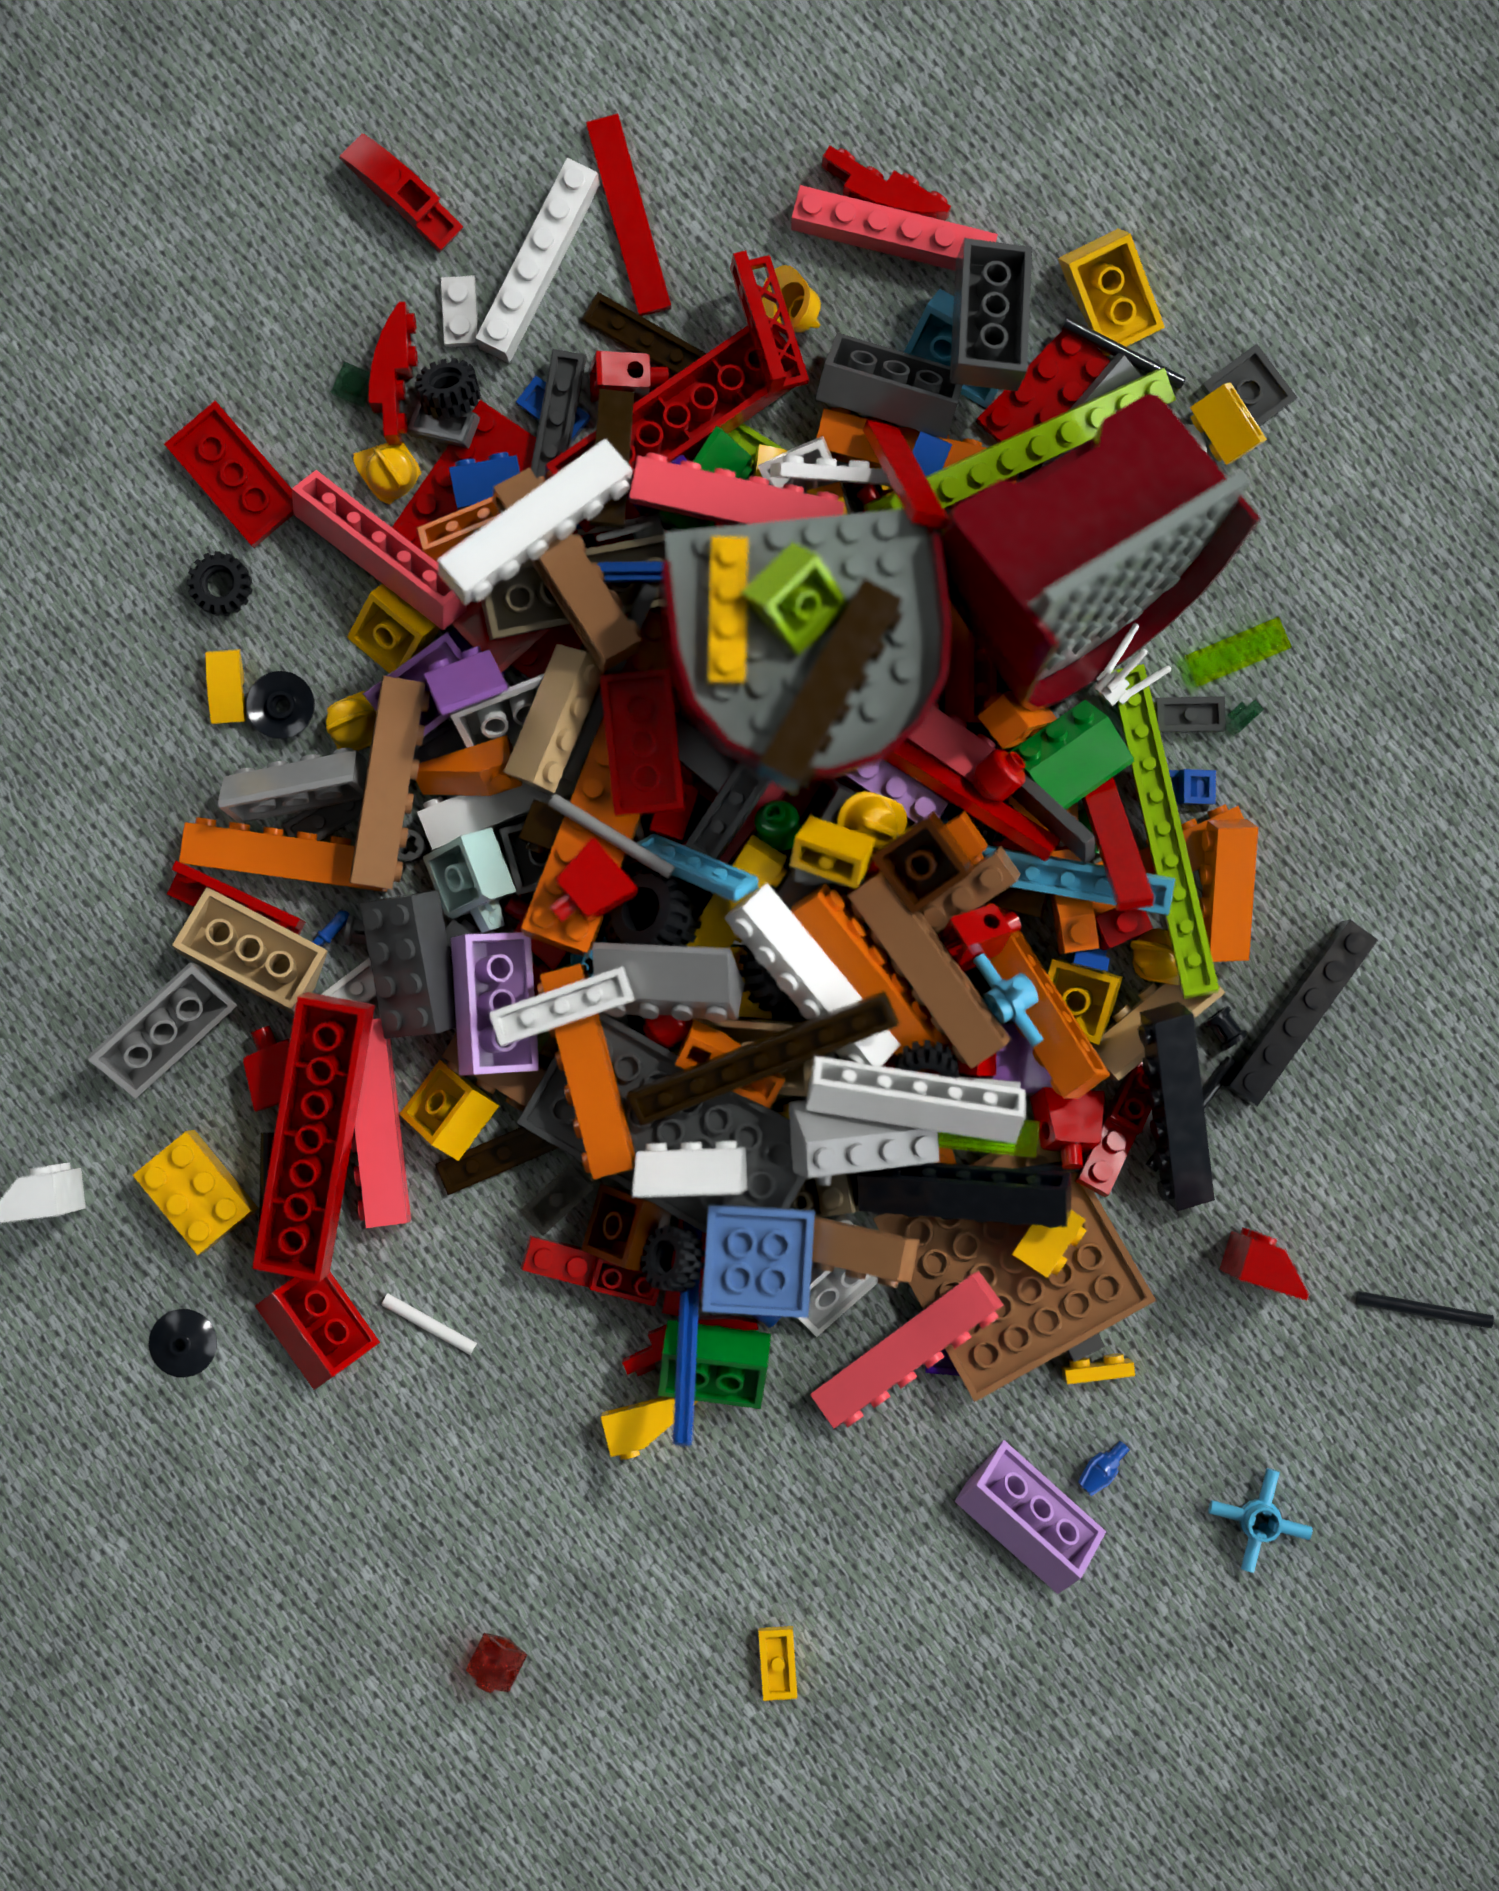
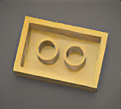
(195, 1191)

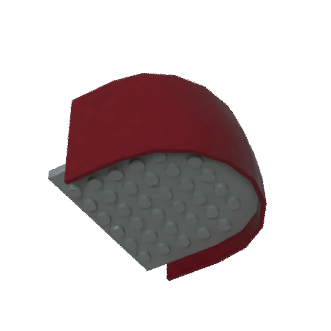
(852, 547)
(1089, 547)

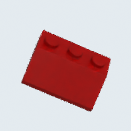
(1259, 1261)
(317, 1327)

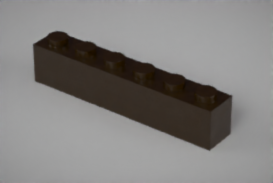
(829, 686)

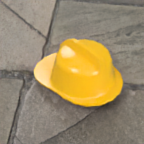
(800, 300)
(388, 470)
(351, 722)
(873, 816)
(1154, 957)

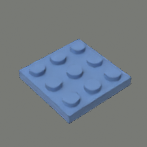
(758, 1260)

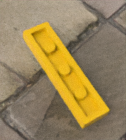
(727, 610)

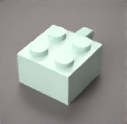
(471, 878)

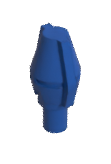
(1102, 1469)

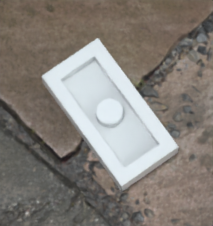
(459, 311)

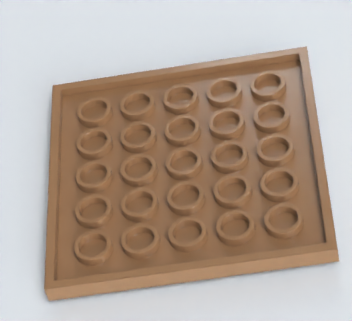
(1037, 1313)

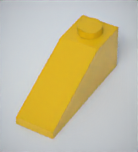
(637, 1425)

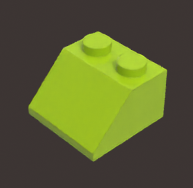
(796, 597)

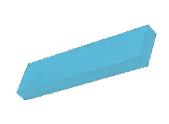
(702, 869)

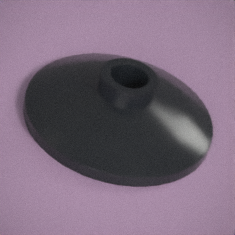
(263, 702)
(199, 1340)

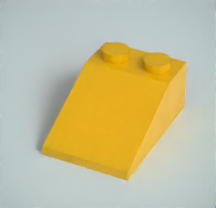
(1112, 288)

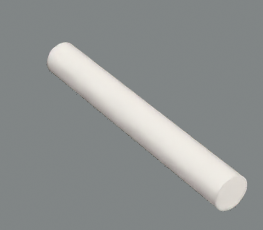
(429, 1324)

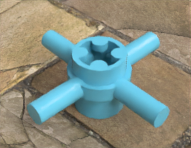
(1010, 998)
(1247, 1518)

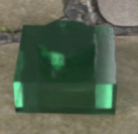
(352, 384)
(1242, 716)

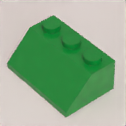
(717, 452)
(1074, 754)
(728, 1365)

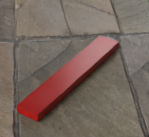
(628, 215)
(905, 475)
(965, 796)
(1117, 848)

